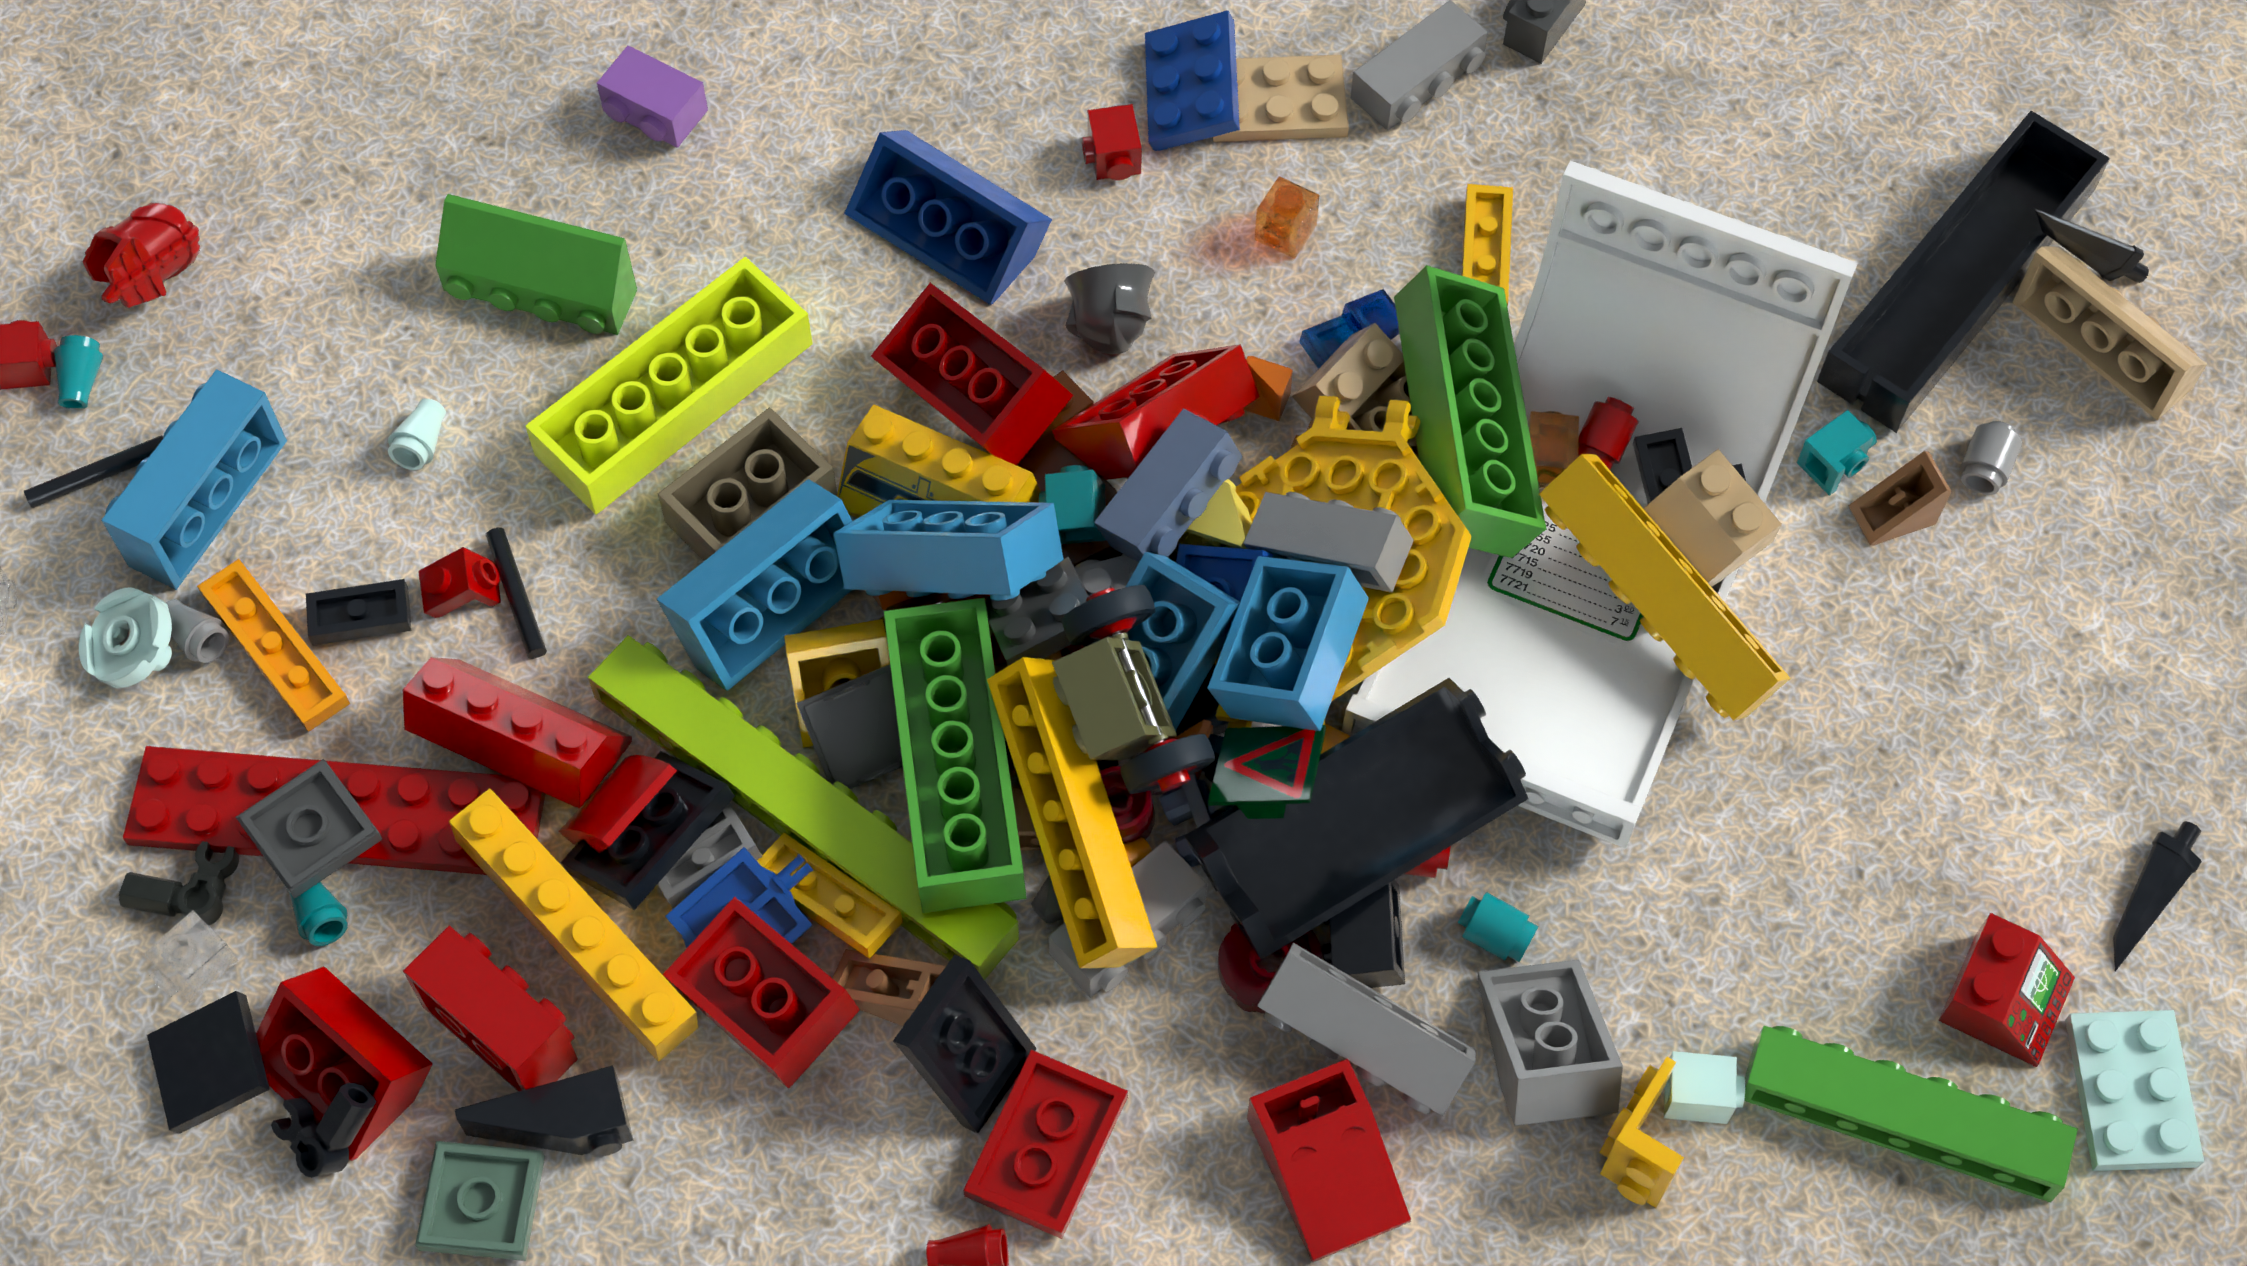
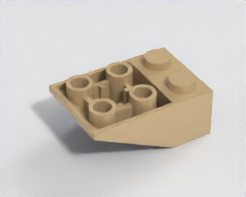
(1364, 377)

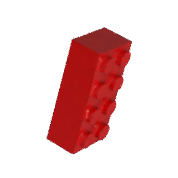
(972, 375)

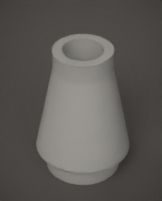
(197, 633)

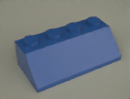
(946, 215)

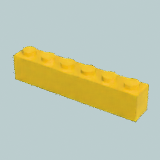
(1663, 587)
(1071, 819)
(574, 925)

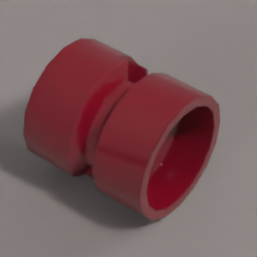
(1132, 812)

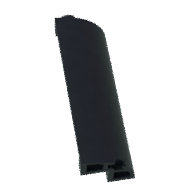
(1373, 815)

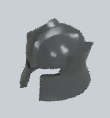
(1109, 305)

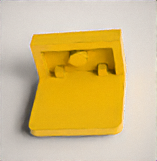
(1634, 1159)

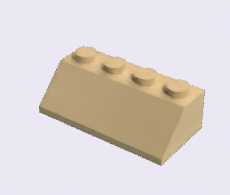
(2107, 331)

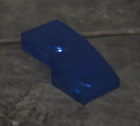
(1328, 336)

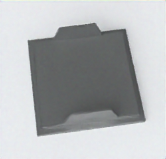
(855, 728)

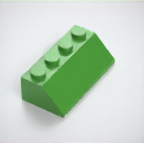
(534, 265)

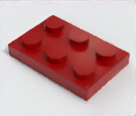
(1046, 1144)

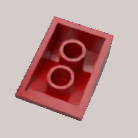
(762, 992)

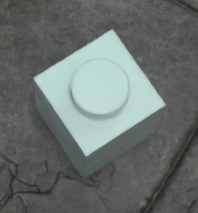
(1703, 1088)

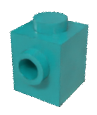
(1077, 502)

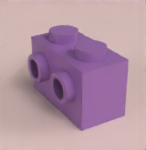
(652, 96)

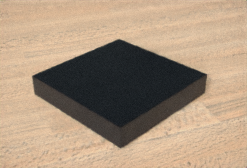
(208, 1062)

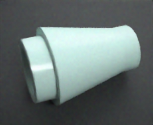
(417, 436)

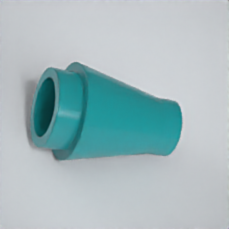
(76, 369)
(319, 916)

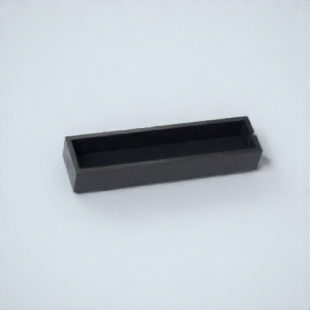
(1960, 272)

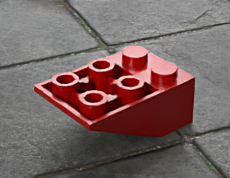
(1328, 1159)

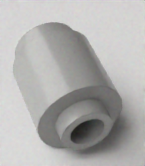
(1990, 457)

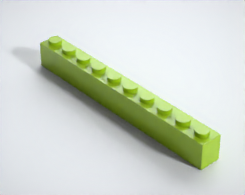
(791, 797)

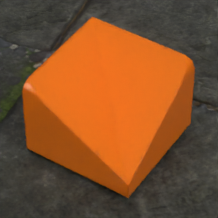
(1273, 386)

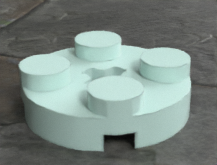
(142, 652)

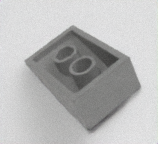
(1550, 1043)

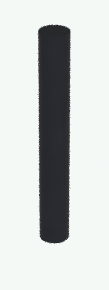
(91, 473)
(516, 593)

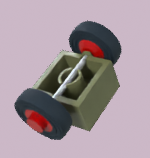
(1117, 696)

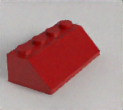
(1128, 422)
(511, 729)

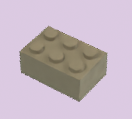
(741, 483)

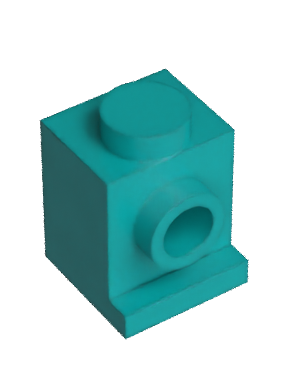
(1837, 450)

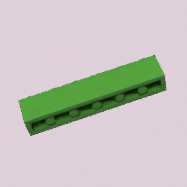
(1909, 1113)

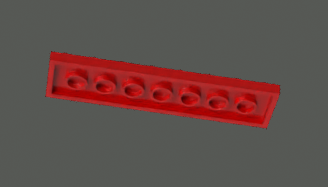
(199, 793)

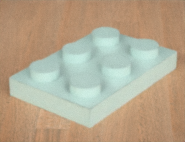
(2134, 1090)

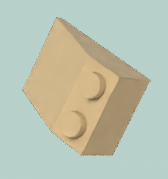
(1714, 518)

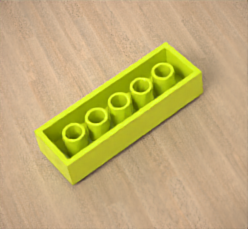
(669, 385)

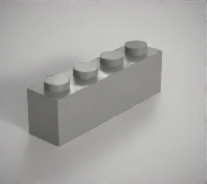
(1368, 1030)

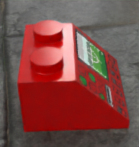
(2009, 990)

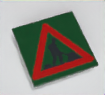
(1266, 769)

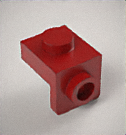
(458, 581)

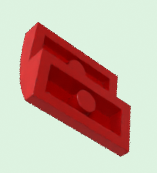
(617, 801)

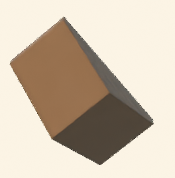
(1903, 501)

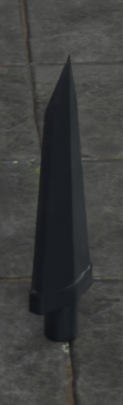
(2103, 254)
(2162, 877)

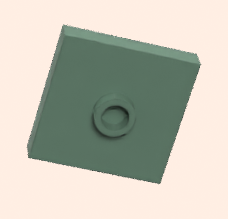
(480, 1200)

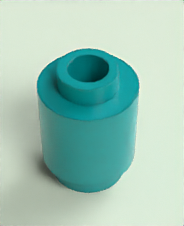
(1497, 927)

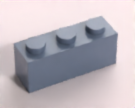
(1169, 487)

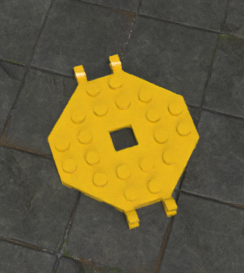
(1369, 473)

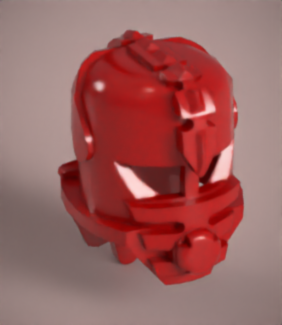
(142, 253)

